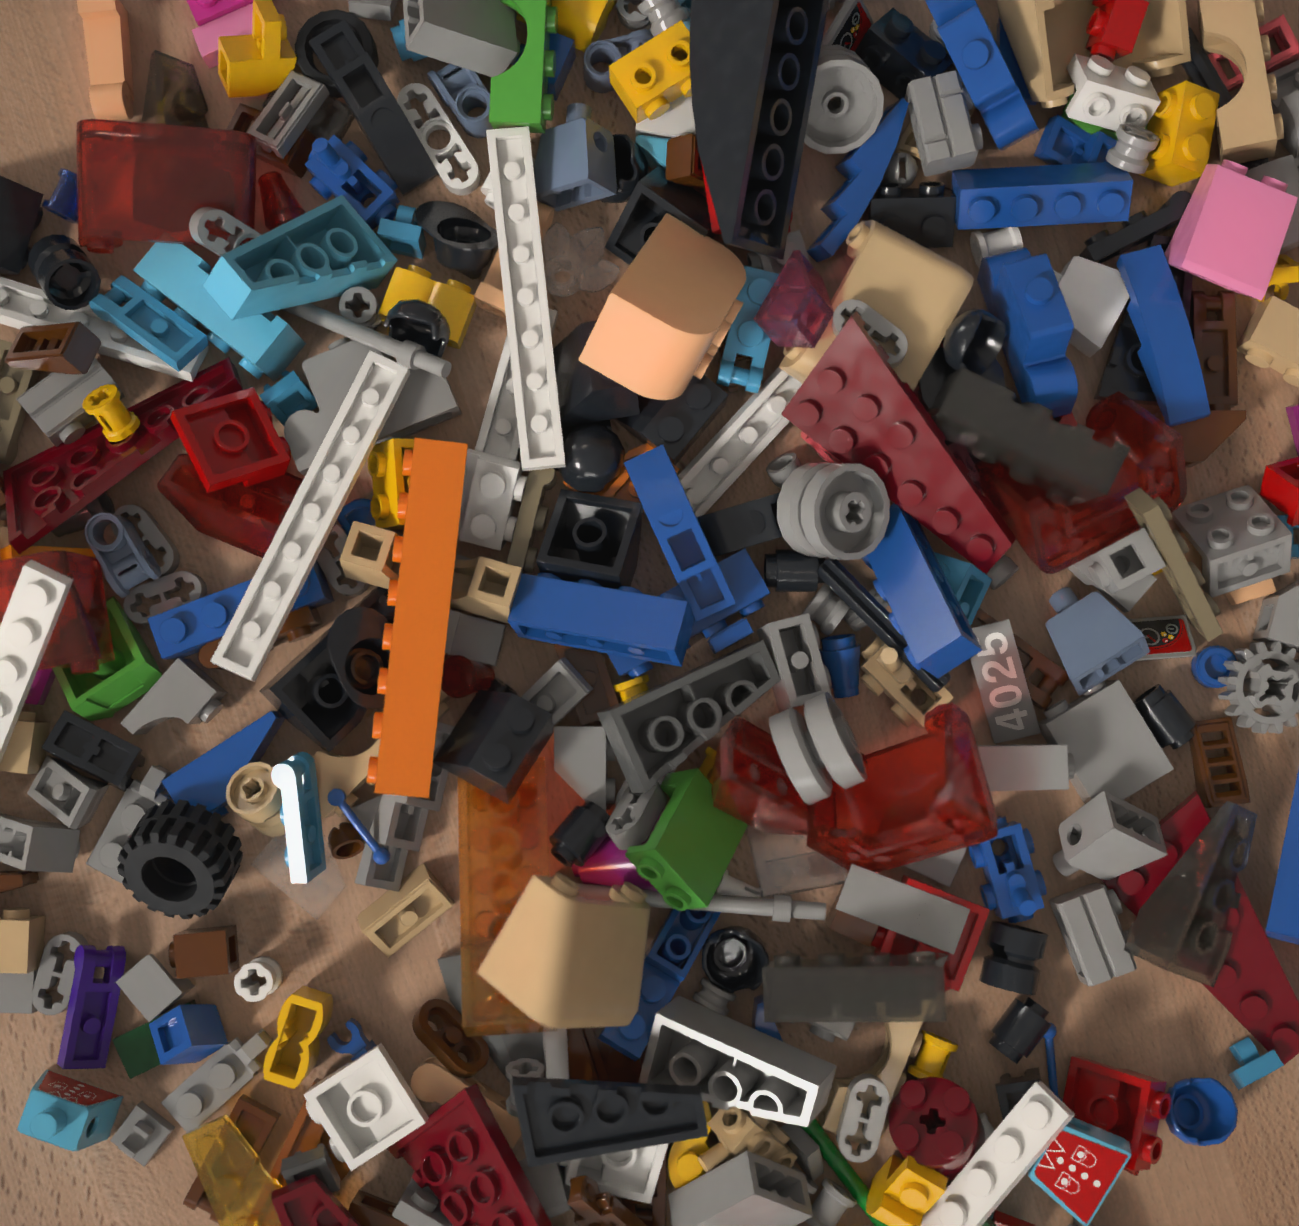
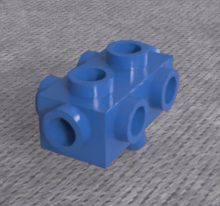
(342, 171)
(1012, 883)

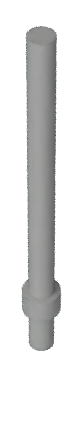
(406, 353)
(780, 907)

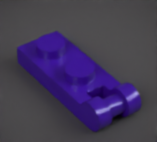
(91, 1008)

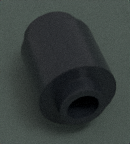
(792, 571)
(1165, 717)
(579, 834)
(1020, 1029)

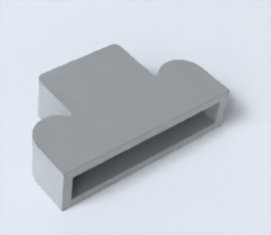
(421, 404)

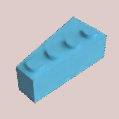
(301, 263)
(261, 339)

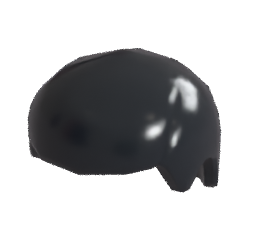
(630, 168)
(419, 323)
(974, 340)
(591, 457)
(734, 959)

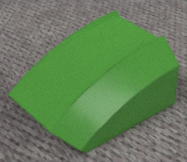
(117, 681)

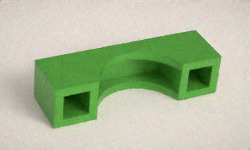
(520, 93)

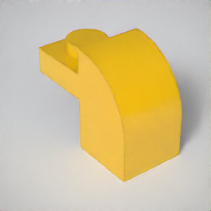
(256, 61)
(904, 1192)

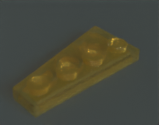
(232, 1174)

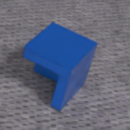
(188, 1034)

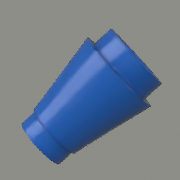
(842, 660)

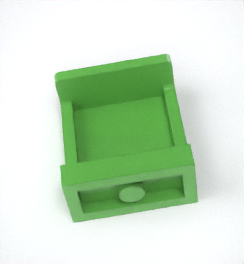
(688, 843)

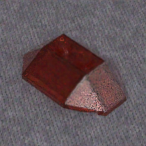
(234, 513)
(754, 783)

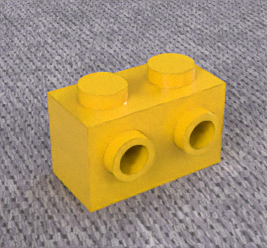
(654, 73)
(1185, 133)
(386, 467)

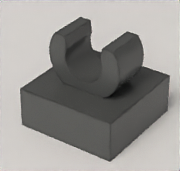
(311, 1162)

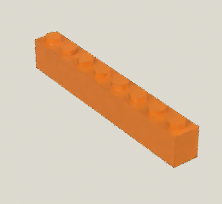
(420, 618)

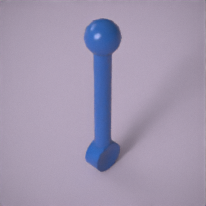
(337, 798)
(1050, 1056)

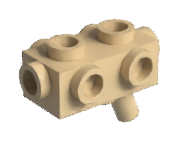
(890, 675)
(743, 1132)

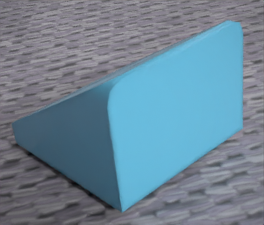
(654, 149)

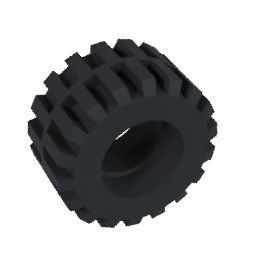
(180, 859)

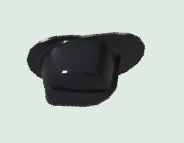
(459, 236)
(358, 654)

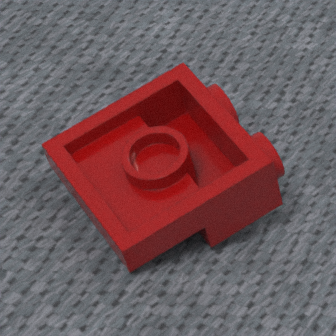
(232, 440)
(898, 944)
(1121, 1104)

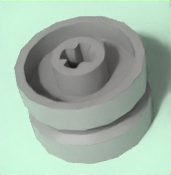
(856, 110)
(833, 510)
(817, 748)

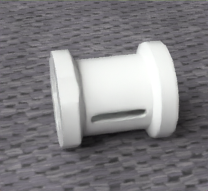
(994, 242)
(251, 990)

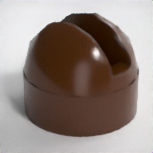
(345, 841)

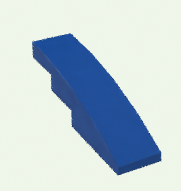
(863, 174)
(1165, 336)

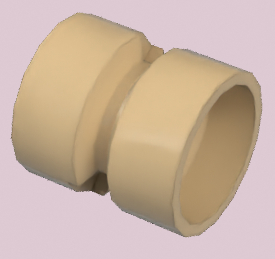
(256, 798)

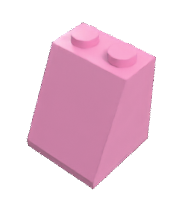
(1232, 229)

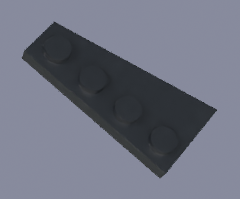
(1123, 367)
(595, 1118)

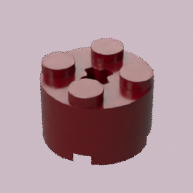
(920, 1108)

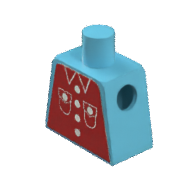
(62, 1112)
(1081, 1168)

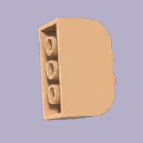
(667, 312)

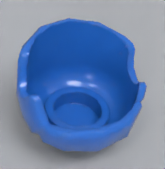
(1201, 1111)

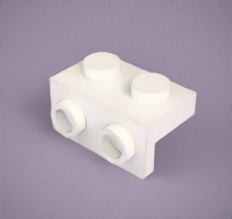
(1110, 93)

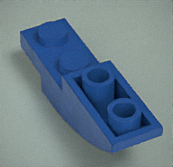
(679, 532)
(664, 969)

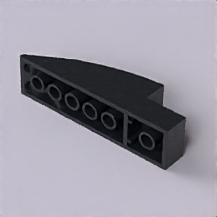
(752, 108)

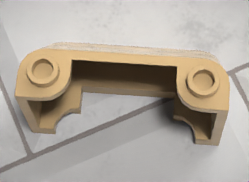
(1052, 31)
(905, 286)
(571, 955)

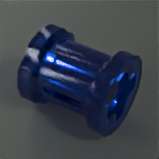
(64, 198)

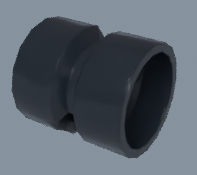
(64, 272)
(1013, 958)

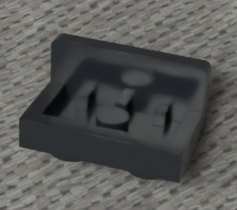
(901, 53)
(917, 213)

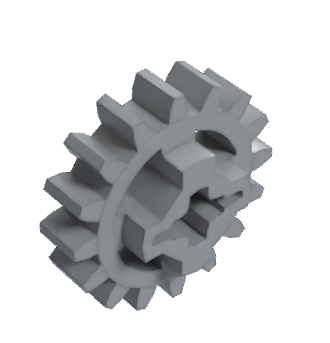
(1249, 683)

